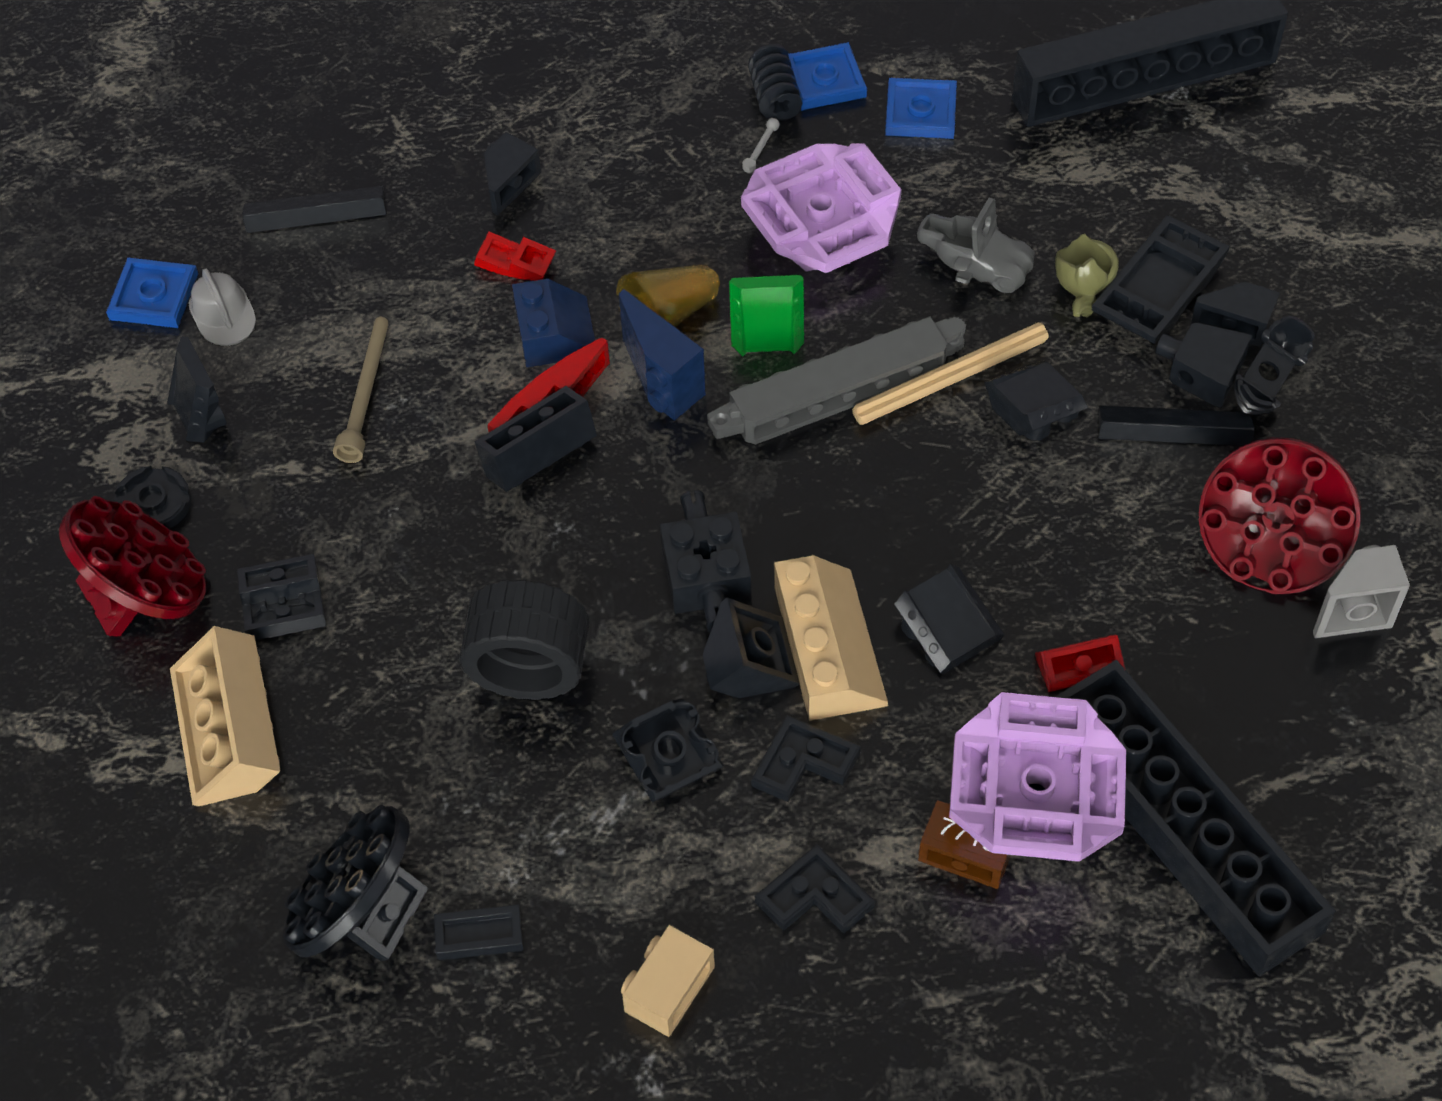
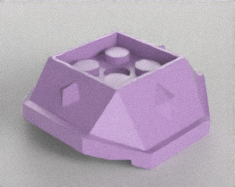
(824, 205)
(1046, 744)

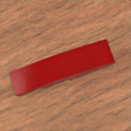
(575, 371)

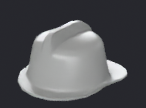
(221, 309)

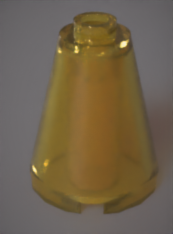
(672, 291)

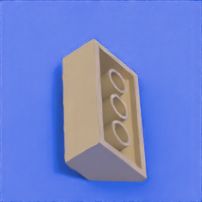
(828, 638)
(224, 717)

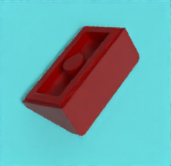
(1072, 663)

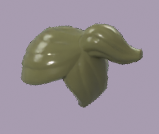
(1085, 271)

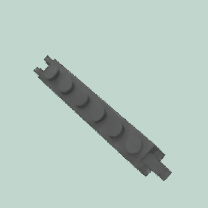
(836, 380)

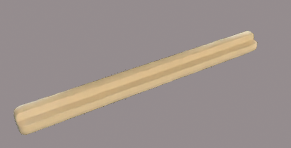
(950, 373)

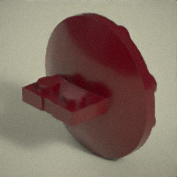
(1280, 515)
(130, 563)

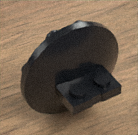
(357, 889)

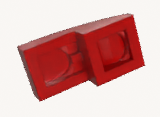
(521, 261)

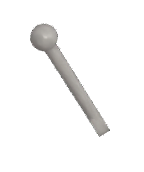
(749, 164)

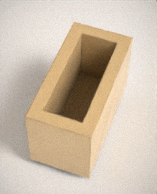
(667, 980)

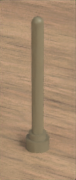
(350, 443)

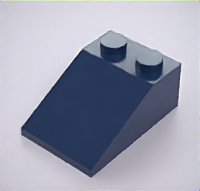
(663, 357)

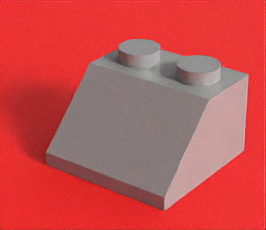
(1364, 593)

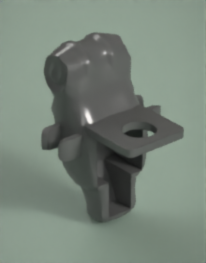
(978, 248)

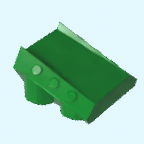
(767, 313)

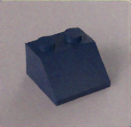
(551, 321)

